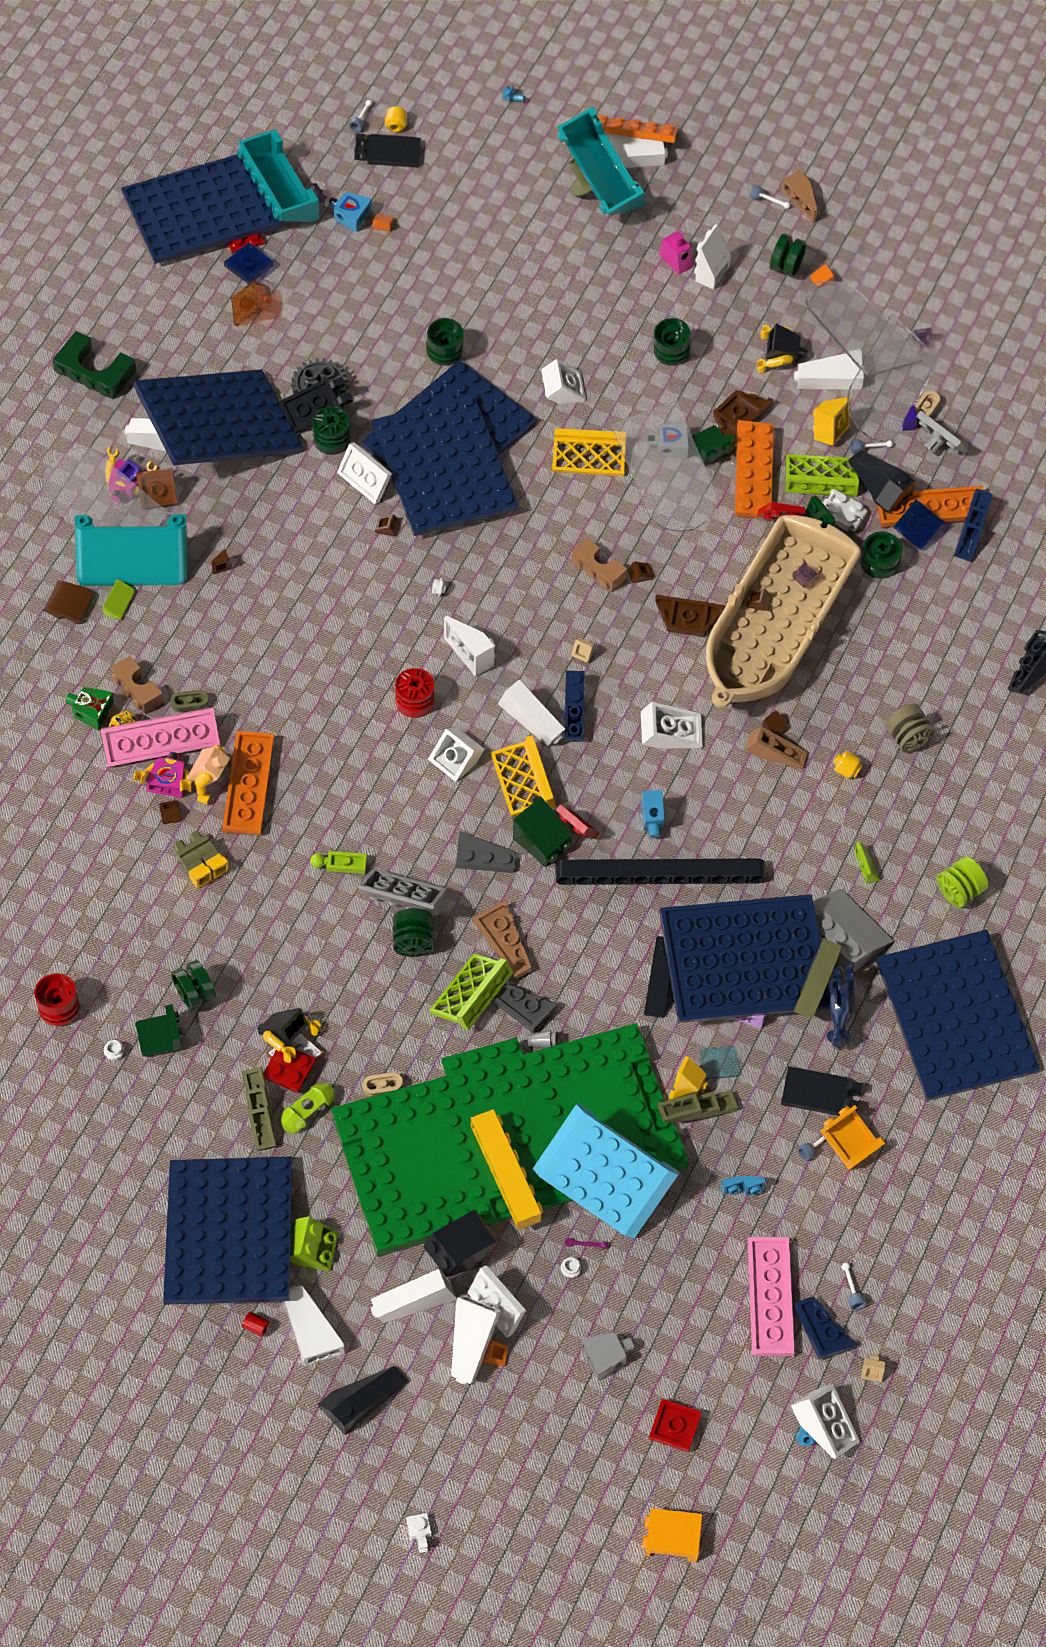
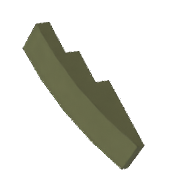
(817, 978)
(697, 1107)
(259, 1108)

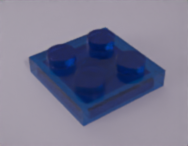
(248, 263)
(918, 524)

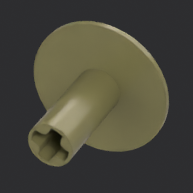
(581, 185)

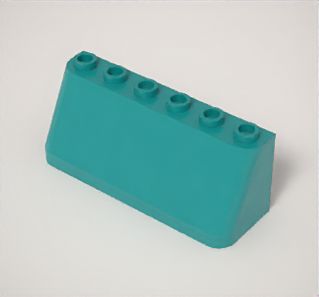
(277, 178)

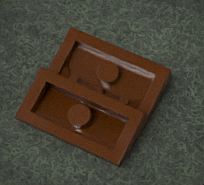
(68, 601)

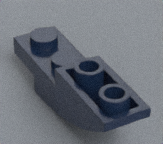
(574, 705)

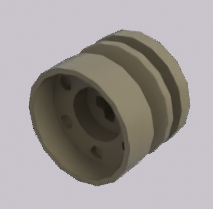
(910, 728)

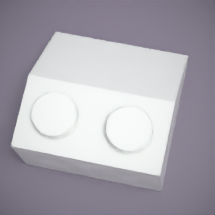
(563, 383)
(455, 753)

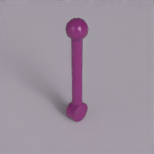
(569, 1242)

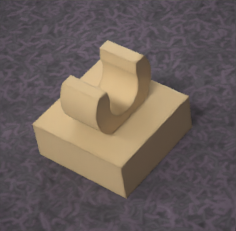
(582, 649)
(873, 1369)

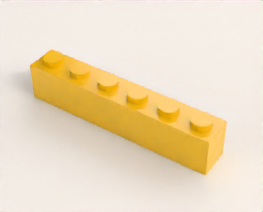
(506, 1170)

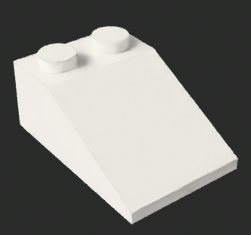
(470, 645)
(670, 727)
(826, 1420)

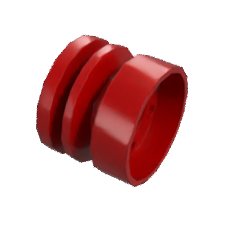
(414, 692)
(57, 999)

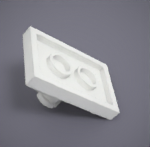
(364, 473)
(491, 1291)

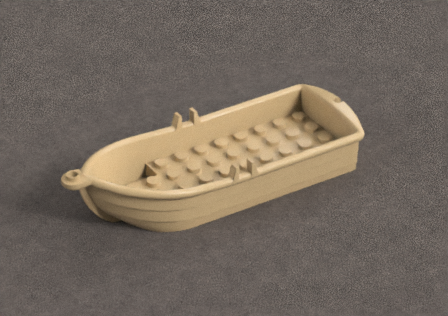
(758, 650)

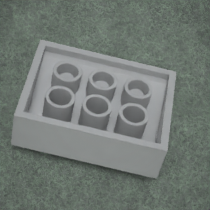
(403, 891)
(849, 926)

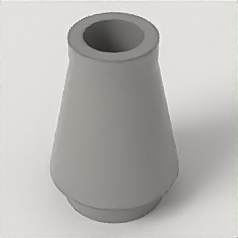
(543, 1039)

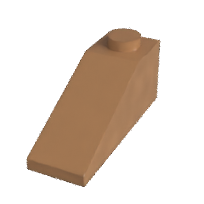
(799, 190)
(775, 748)

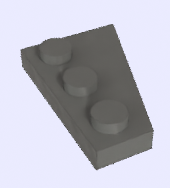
(482, 855)
(524, 1007)

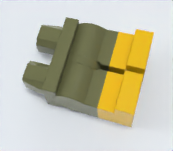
(200, 859)

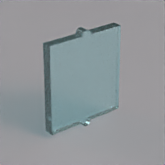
(719, 1062)

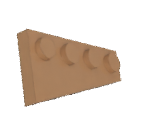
(501, 934)

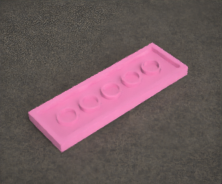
(160, 736)
(770, 1296)

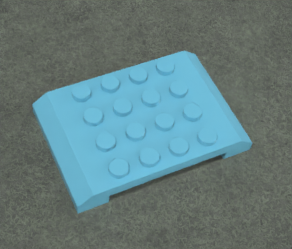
(605, 1172)

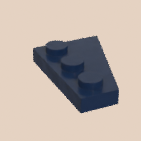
(821, 1330)

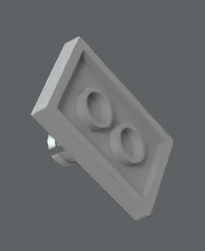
(939, 436)

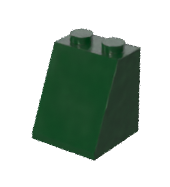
(542, 832)

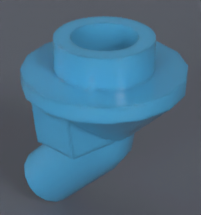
(509, 93)
(804, 1437)

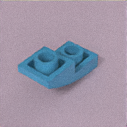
(749, 1184)

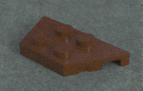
(739, 407)
(688, 615)

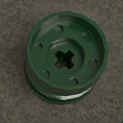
(444, 341)
(671, 341)
(331, 430)
(413, 932)

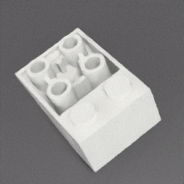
(712, 258)

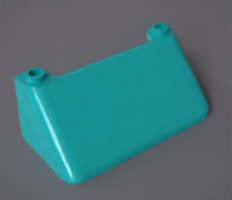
(601, 164)
(132, 553)

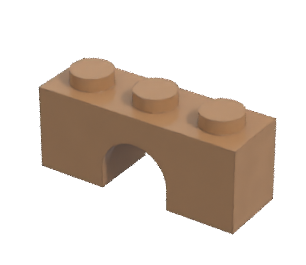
(608, 575)
(144, 696)

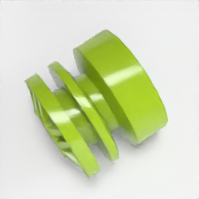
(962, 881)

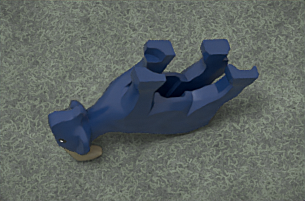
(841, 1006)

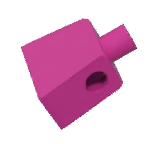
(677, 252)

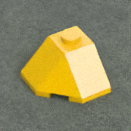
(689, 1080)

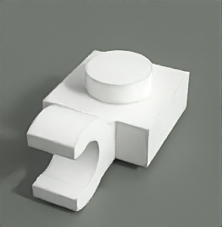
(419, 1529)

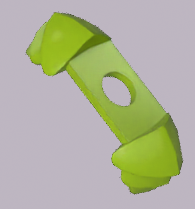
(294, 1117)

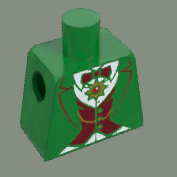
(91, 706)

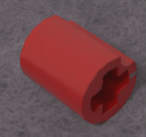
(255, 1324)

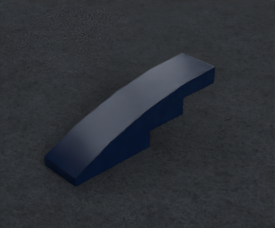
(973, 525)

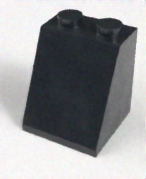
(461, 1244)

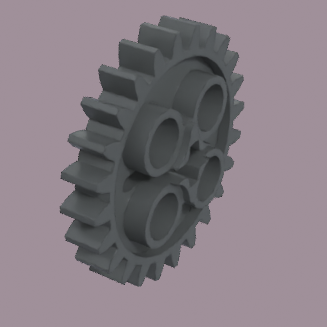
(316, 372)

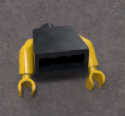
(782, 347)
(284, 1027)

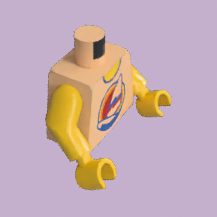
(207, 770)

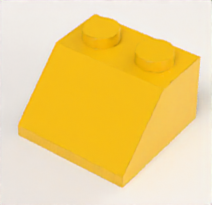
(831, 420)

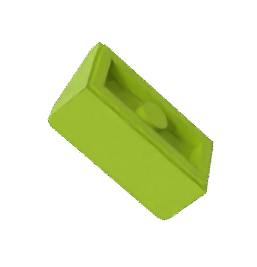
(118, 600)
(866, 863)

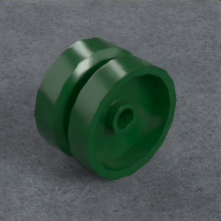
(788, 255)
(881, 555)
(193, 984)

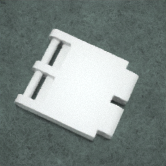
(846, 510)

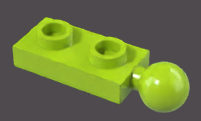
(341, 862)

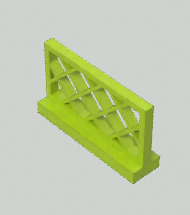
(820, 483)
(480, 996)

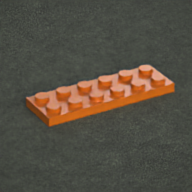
(637, 129)
(753, 467)
(946, 503)
(248, 783)

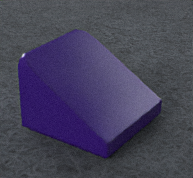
(910, 420)
(130, 469)

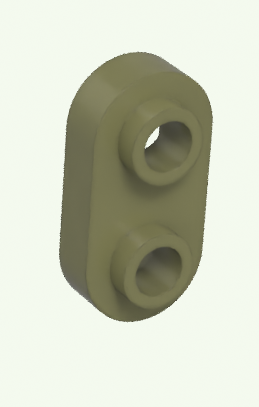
(189, 700)

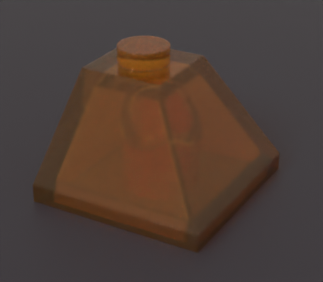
(250, 301)

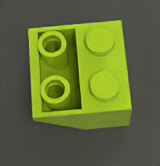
(312, 1244)

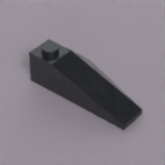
(884, 481)
(1032, 664)
(660, 988)
(357, 1400)

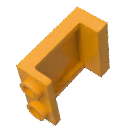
(850, 1137)
(672, 1533)

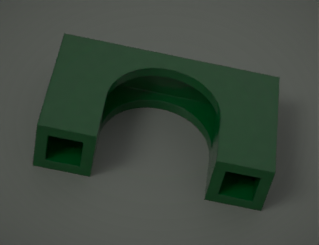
(106, 381)

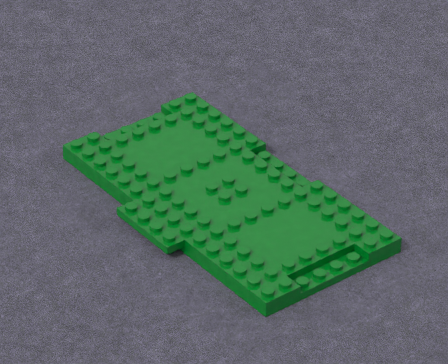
(416, 1146)

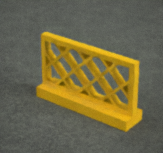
(587, 438)
(536, 768)

